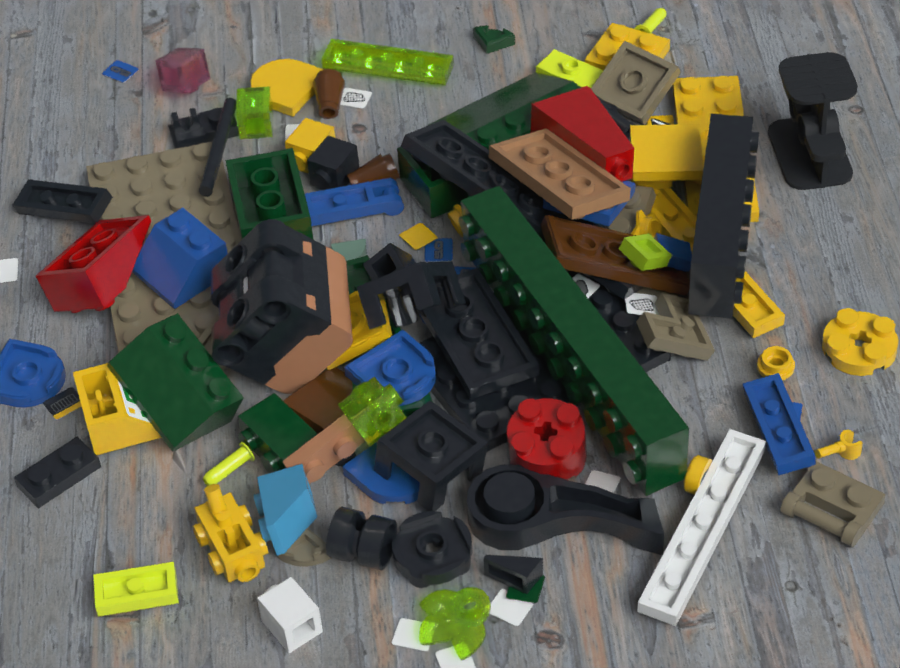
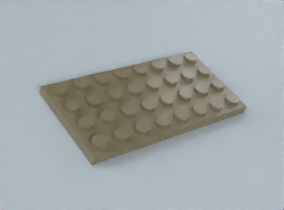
(159, 187)

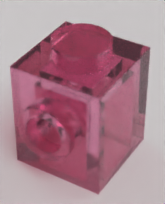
(183, 70)

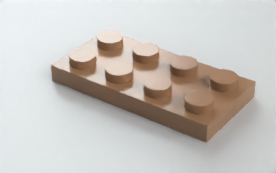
(559, 173)

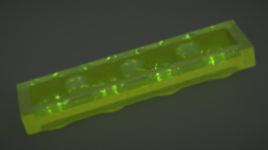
(388, 62)

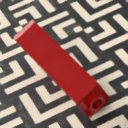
(587, 127)

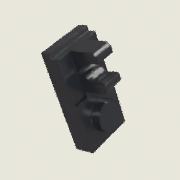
(197, 127)

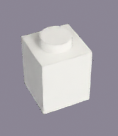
(290, 614)

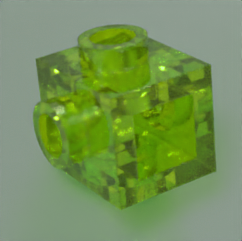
(373, 409)

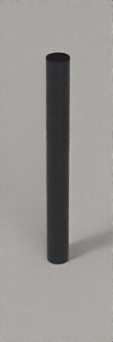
(218, 147)

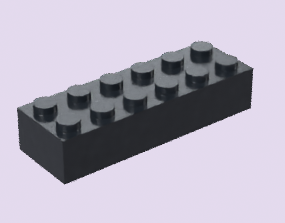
(722, 216)

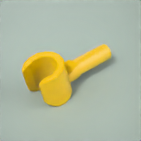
(844, 447)

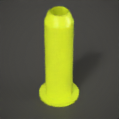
(652, 21)
(229, 465)

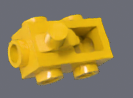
(228, 533)

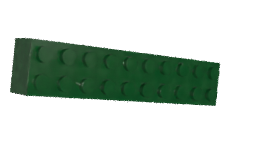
(575, 342)

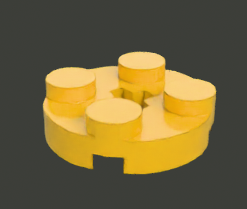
(854, 325)

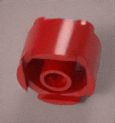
(548, 438)

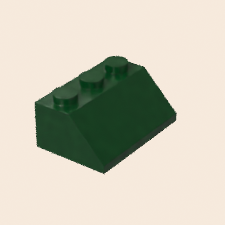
(176, 382)

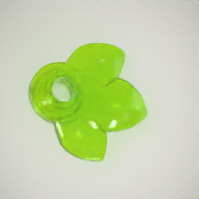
(451, 622)

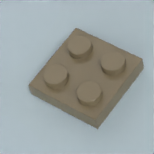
(635, 82)

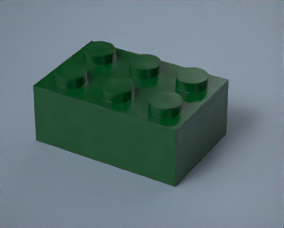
(266, 189)

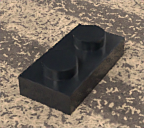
(57, 472)

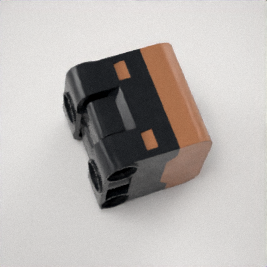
(280, 307)

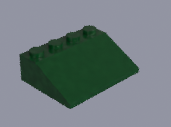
(508, 110)

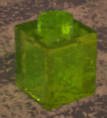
(254, 112)

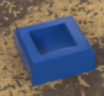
(680, 252)

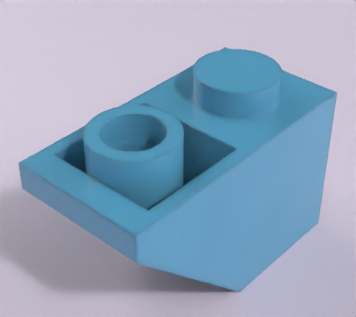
(286, 506)

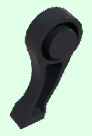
(522, 508)

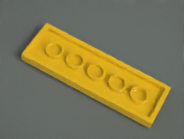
(693, 104)

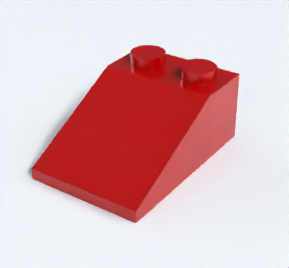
(95, 265)

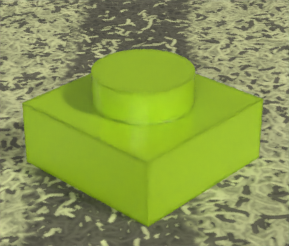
(645, 252)

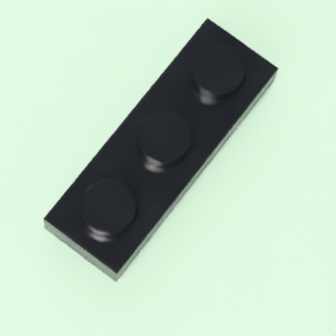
(62, 201)

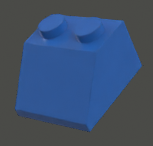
(179, 258)

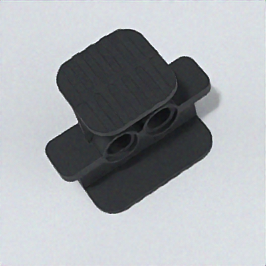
(811, 140)

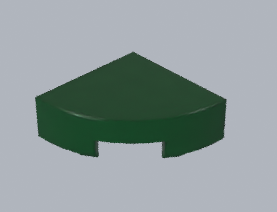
(493, 40)

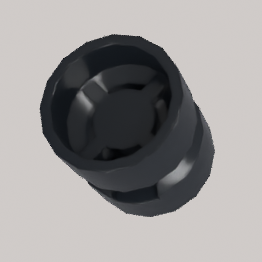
(361, 538)

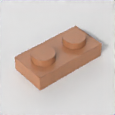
(326, 449)

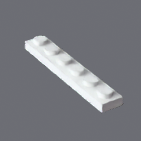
(701, 528)

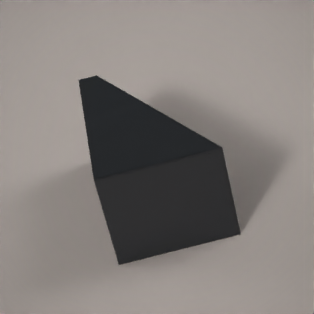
(514, 571)

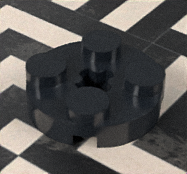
(432, 567)

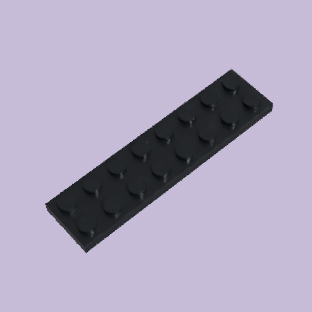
(469, 167)

